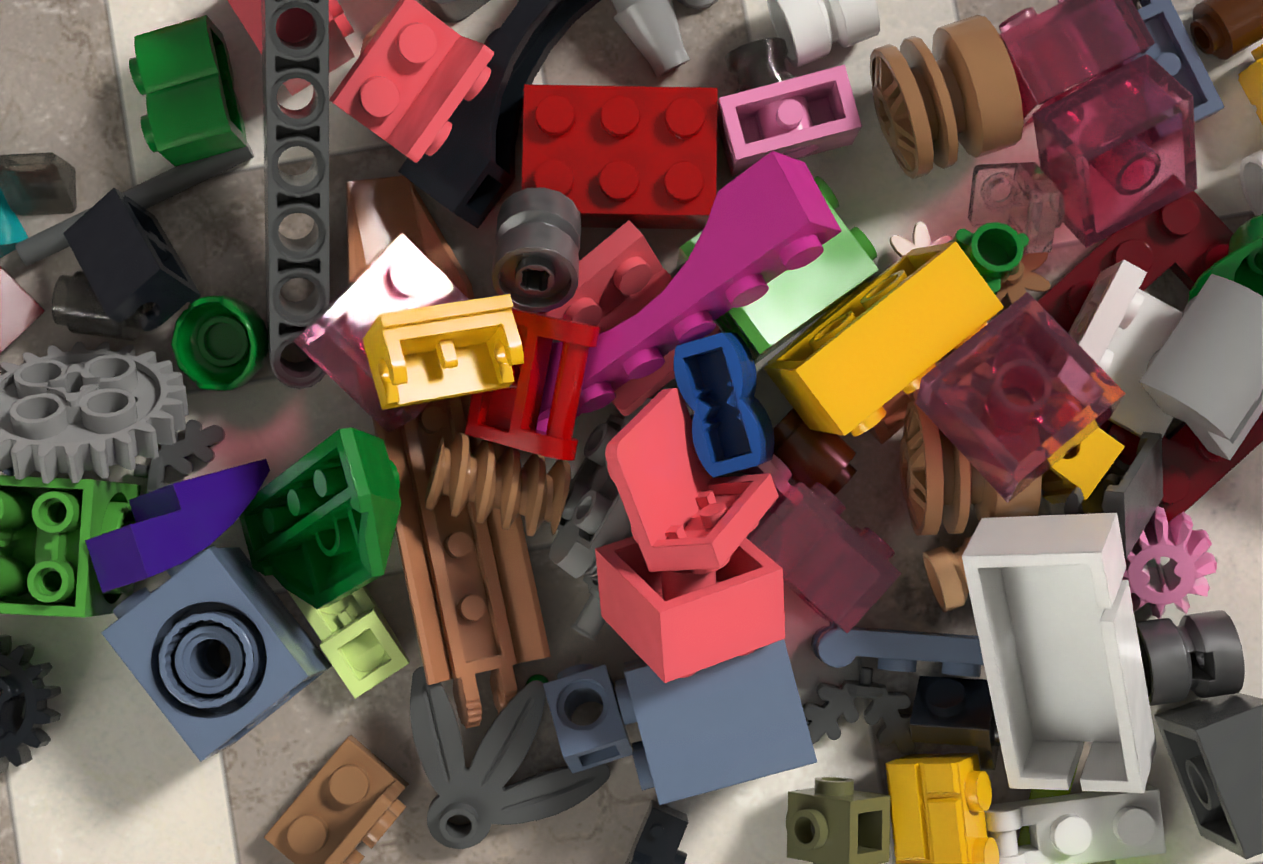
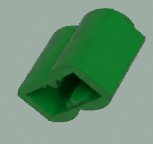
(187, 91)

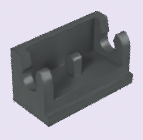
(1127, 490)

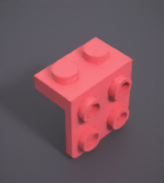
(671, 501)

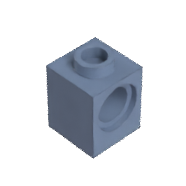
(592, 743)

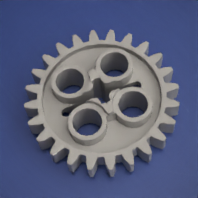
(87, 410)

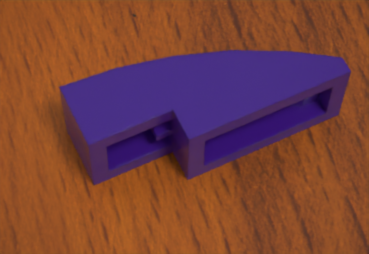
(174, 524)

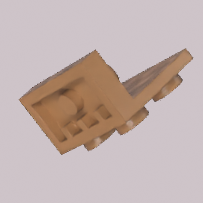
(339, 808)

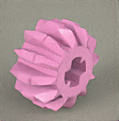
(1178, 577)

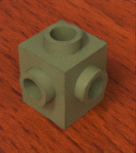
(838, 824)

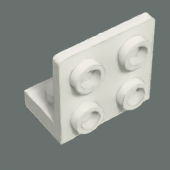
(1121, 333)

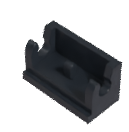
(130, 261)

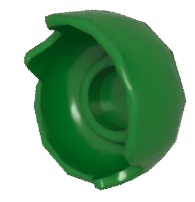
(220, 343)

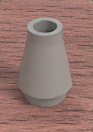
(653, 31)

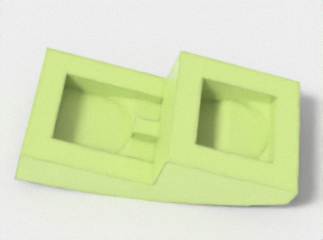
(356, 640)

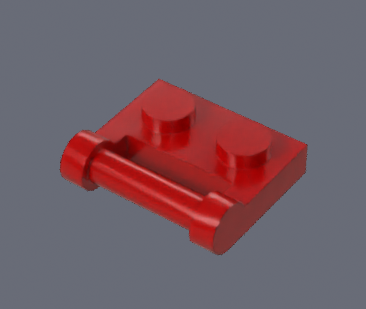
(512, 413)

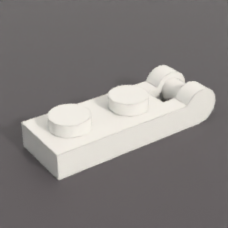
(1079, 827)

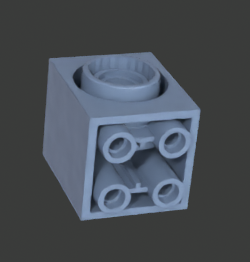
(175, 639)
(716, 725)

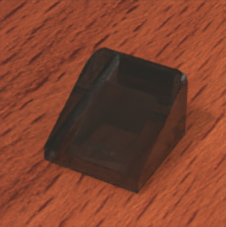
(38, 184)

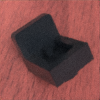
(956, 714)

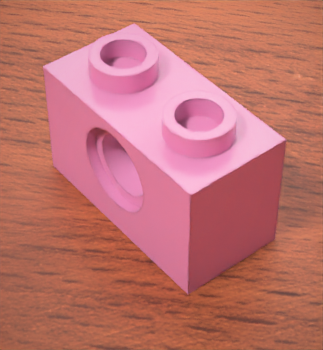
(788, 117)

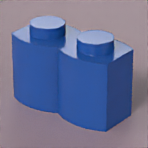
(728, 421)

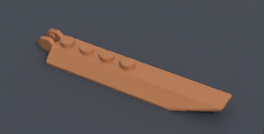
(463, 578)

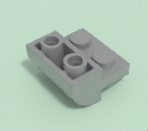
(1213, 366)

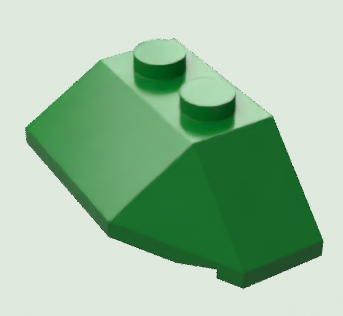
(327, 519)

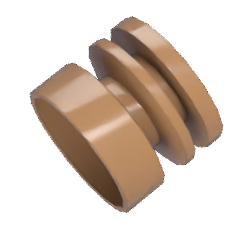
(946, 96)
(944, 484)

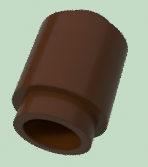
(1226, 26)
(813, 454)

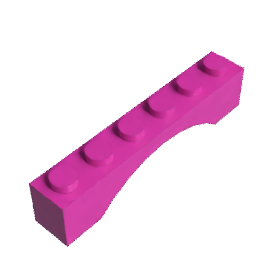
(756, 230)

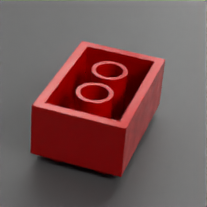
(624, 152)

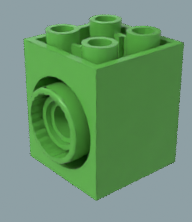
(45, 549)

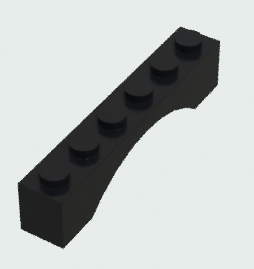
(479, 154)

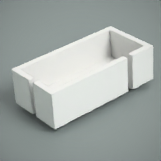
(1061, 651)

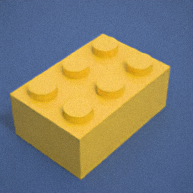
(884, 340)

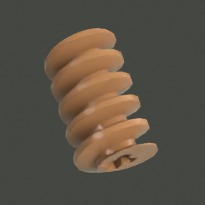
(498, 484)

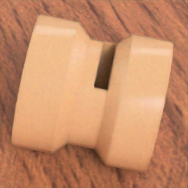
(947, 576)

